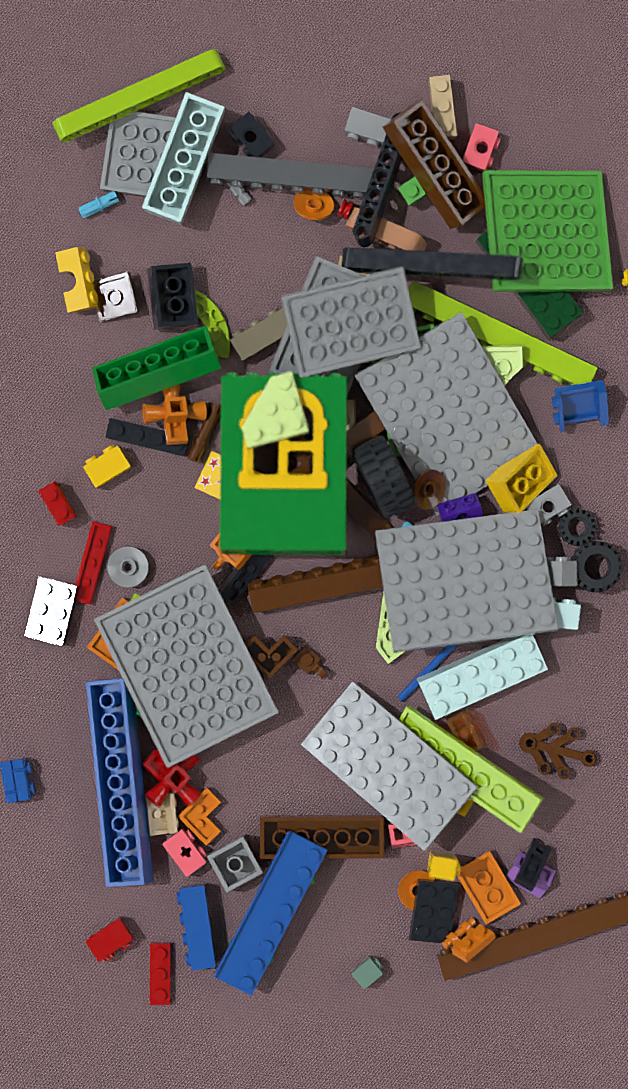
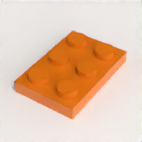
(487, 887)

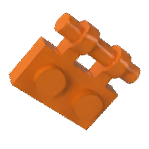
(472, 943)

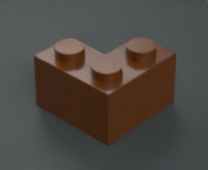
(271, 659)

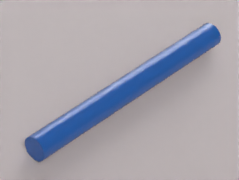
(429, 668)

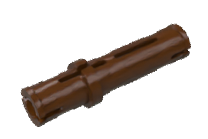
(204, 434)

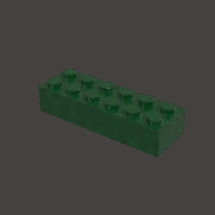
(548, 309)

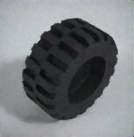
(383, 476)

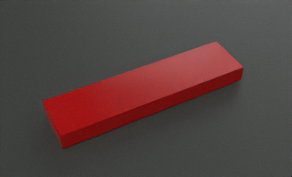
(92, 561)

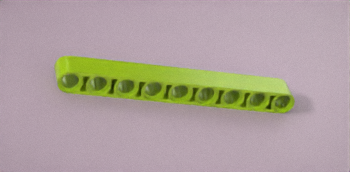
(138, 95)

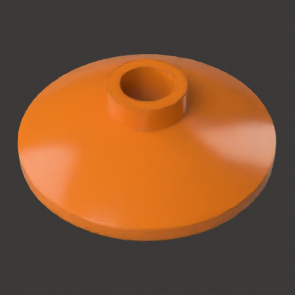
(313, 206)
(406, 885)

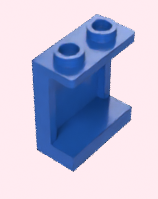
(580, 404)

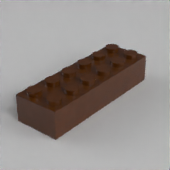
(435, 164)
(340, 834)

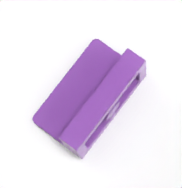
(543, 882)

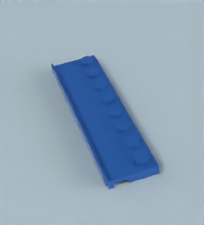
(270, 912)

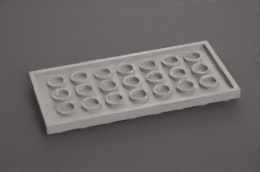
(389, 766)

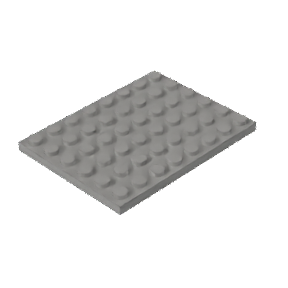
(447, 408)
(465, 581)
(186, 666)

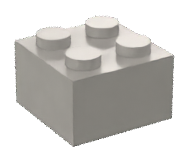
(235, 863)

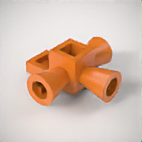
(174, 414)

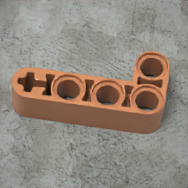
(391, 234)

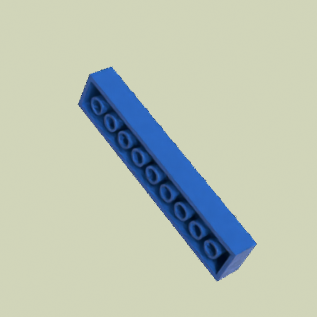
(119, 783)

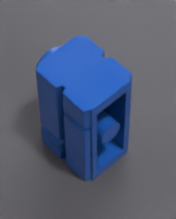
(16, 780)

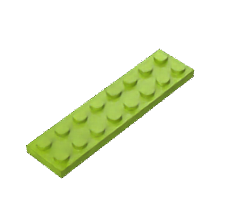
(496, 789)

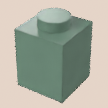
(367, 971)

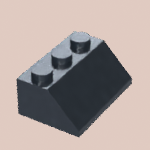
(172, 296)

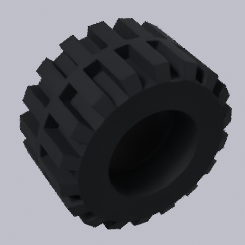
(613, 561)

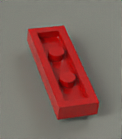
(160, 973)

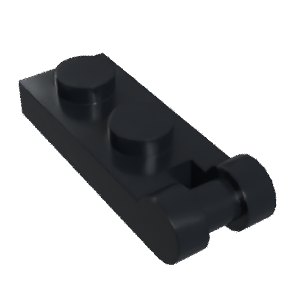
(532, 865)

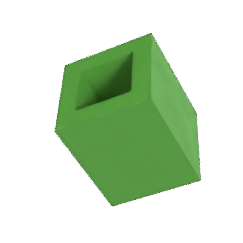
(412, 191)

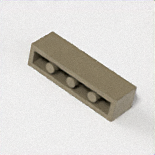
(260, 335)

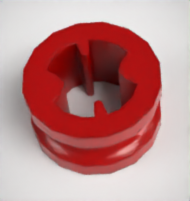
(345, 209)

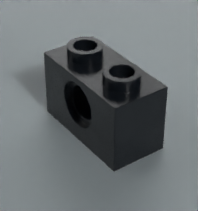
(246, 125)

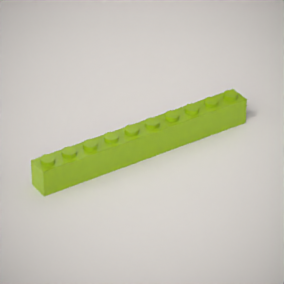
(496, 333)

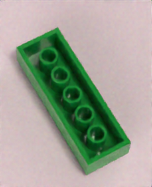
(156, 368)

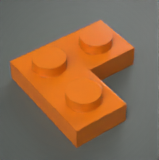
(196, 816)

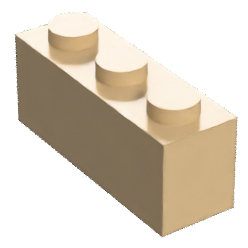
(442, 104)

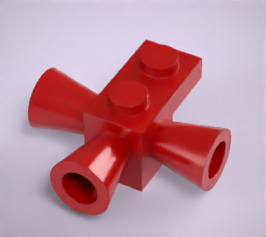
(171, 779)

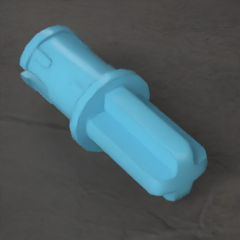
(98, 204)

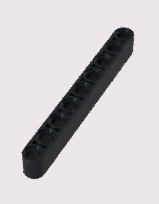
(434, 263)

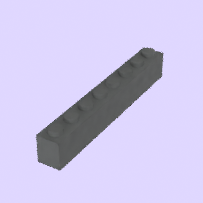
(288, 174)

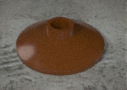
(429, 489)

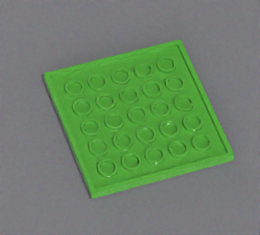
(551, 223)

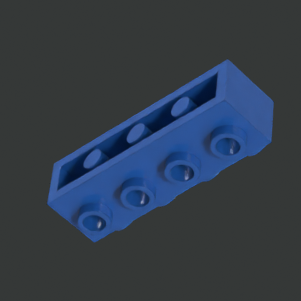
(197, 927)

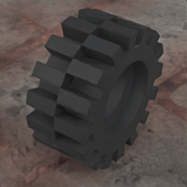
(589, 524)

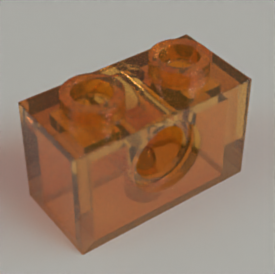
(466, 730)

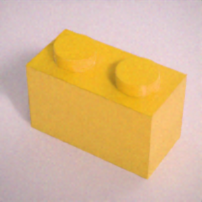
(106, 466)

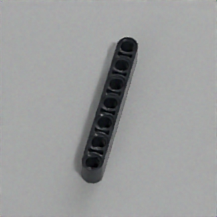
(377, 188)

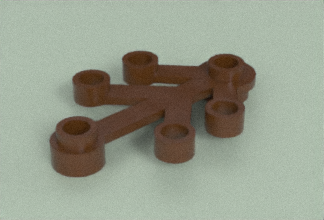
(553, 749)

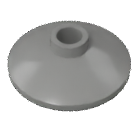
(119, 574)

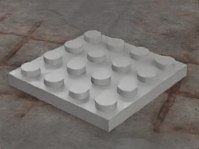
(134, 152)

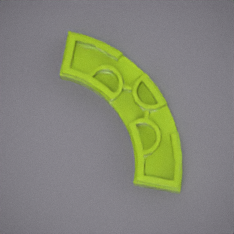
(212, 317)

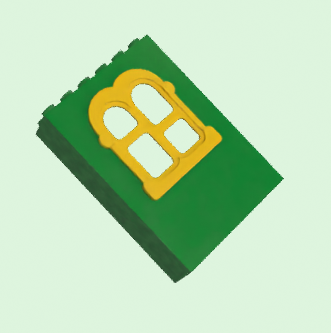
(284, 510)

